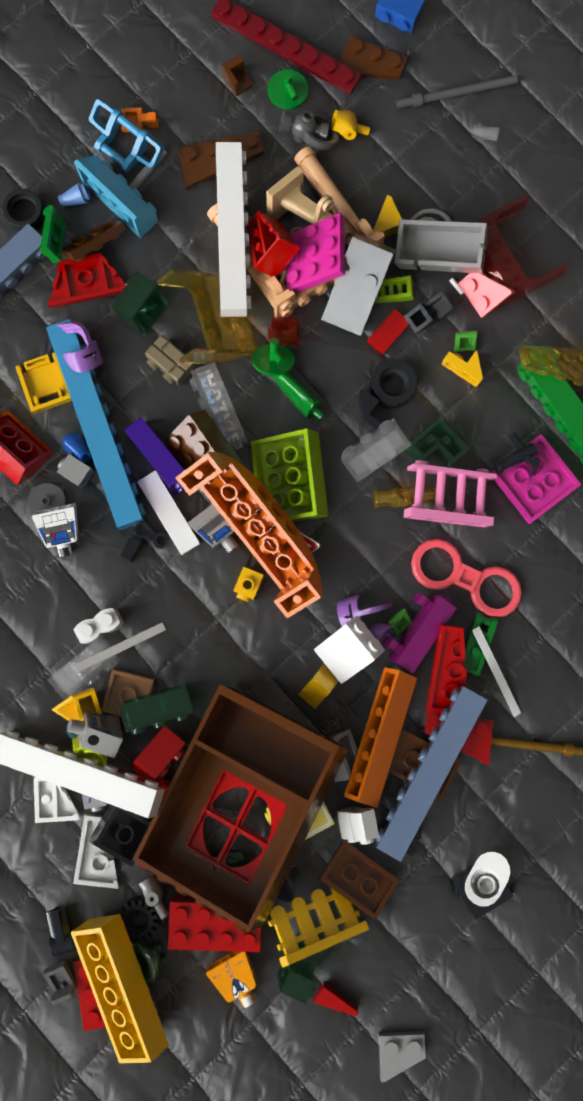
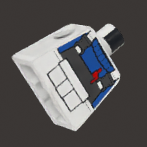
(58, 527)

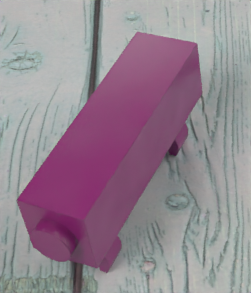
(421, 632)

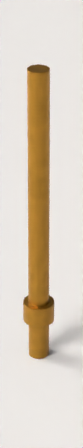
(566, 749)

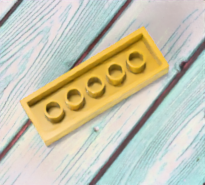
(120, 989)

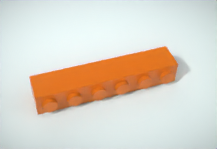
(380, 737)

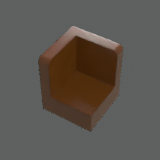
(236, 76)

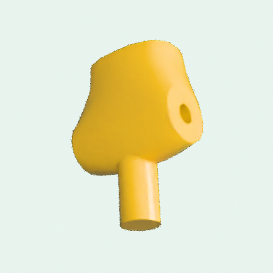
(346, 124)

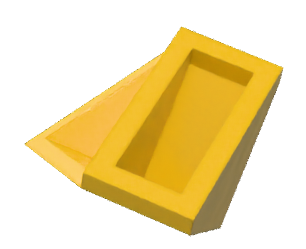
(78, 705)

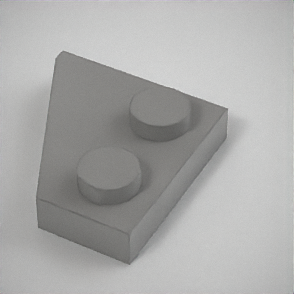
(399, 1052)

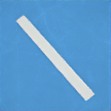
(119, 647)
(496, 671)

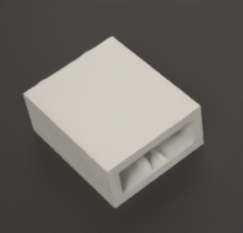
(349, 649)

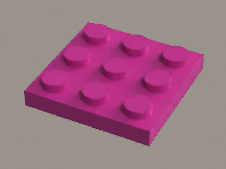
(320, 254)
(539, 492)

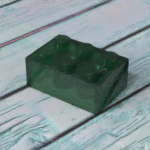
(156, 708)

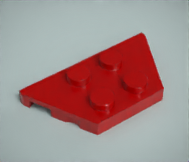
(84, 281)

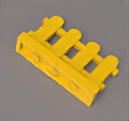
(308, 932)

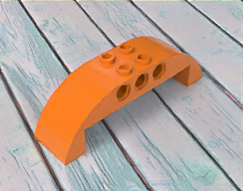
(260, 526)

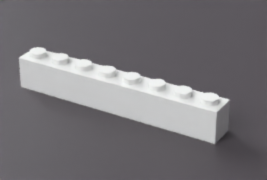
(231, 229)
(80, 775)

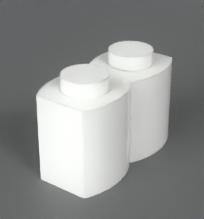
(104, 622)
(358, 824)

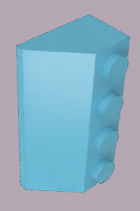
(116, 194)

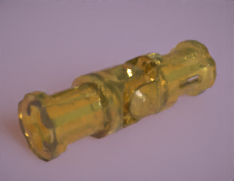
(407, 498)

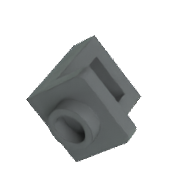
(60, 981)

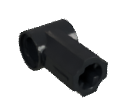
(61, 940)

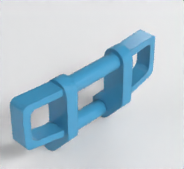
(109, 132)

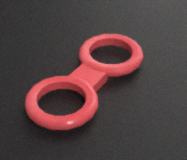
(466, 578)

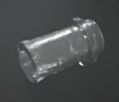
(485, 132)

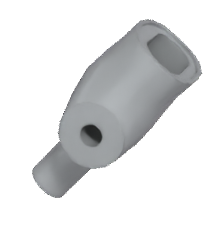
(153, 895)

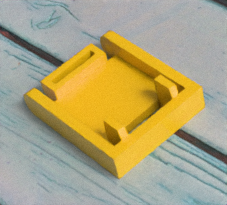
(41, 381)

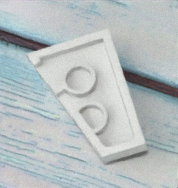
(94, 865)

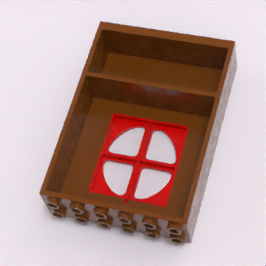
(273, 759)

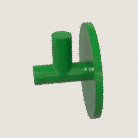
(288, 89)
(273, 359)

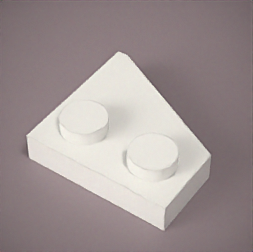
(52, 803)

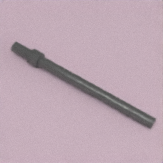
(418, 98)

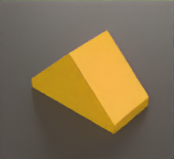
(388, 218)
(318, 686)

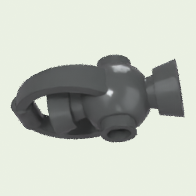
(305, 128)

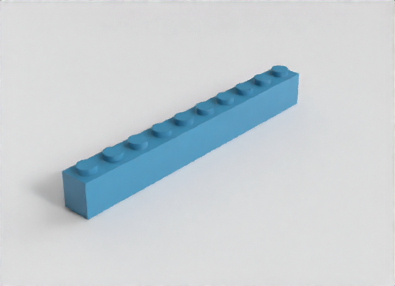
(98, 432)

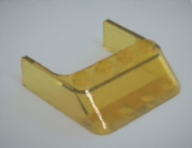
(225, 336)

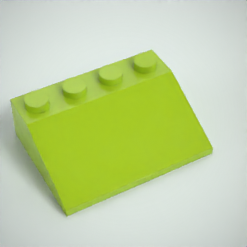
(293, 473)

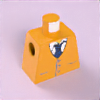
(234, 977)

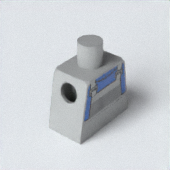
(214, 529)
(98, 733)

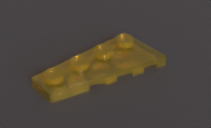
(557, 361)

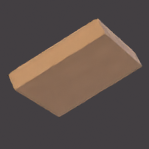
(123, 687)

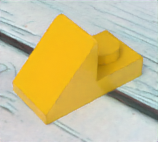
(468, 370)

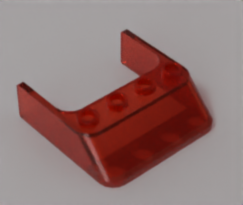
(501, 262)

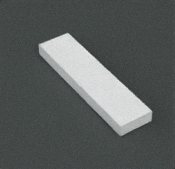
(168, 513)

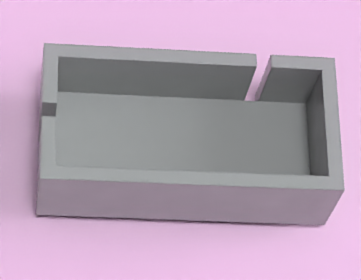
(441, 246)

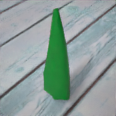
(299, 396)

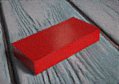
(388, 332)

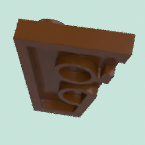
(372, 60)
(95, 241)

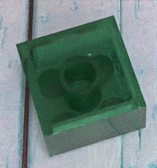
(140, 303)

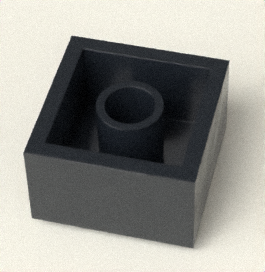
(120, 833)

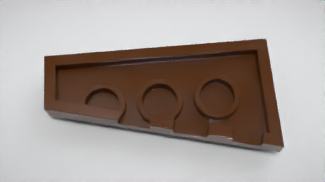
(200, 159)

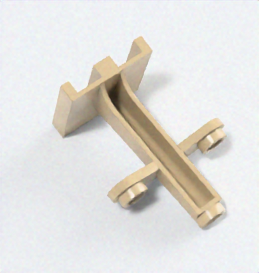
(288, 196)

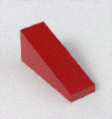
(330, 998)

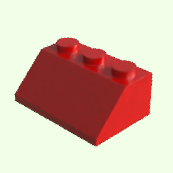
(20, 449)

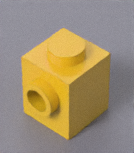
(248, 584)

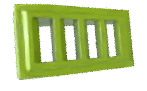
(398, 281)

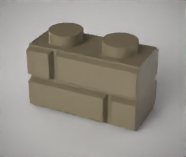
(166, 357)

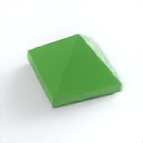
(465, 341)
(399, 621)

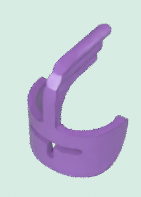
(76, 359)
(343, 609)

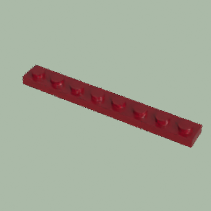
(286, 46)

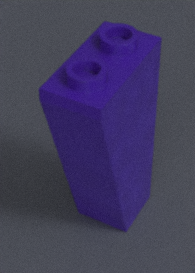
(156, 454)

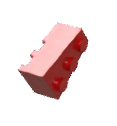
(270, 244)

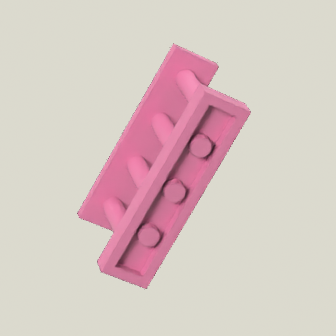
(439, 512)

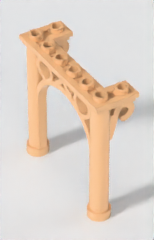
(281, 299)

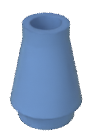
(75, 195)

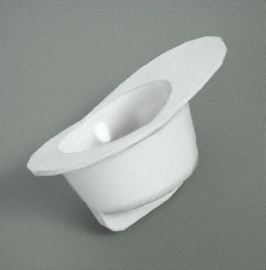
(487, 879)

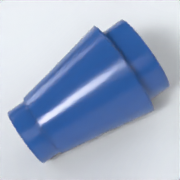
(76, 447)

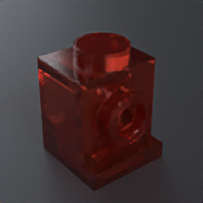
(285, 330)

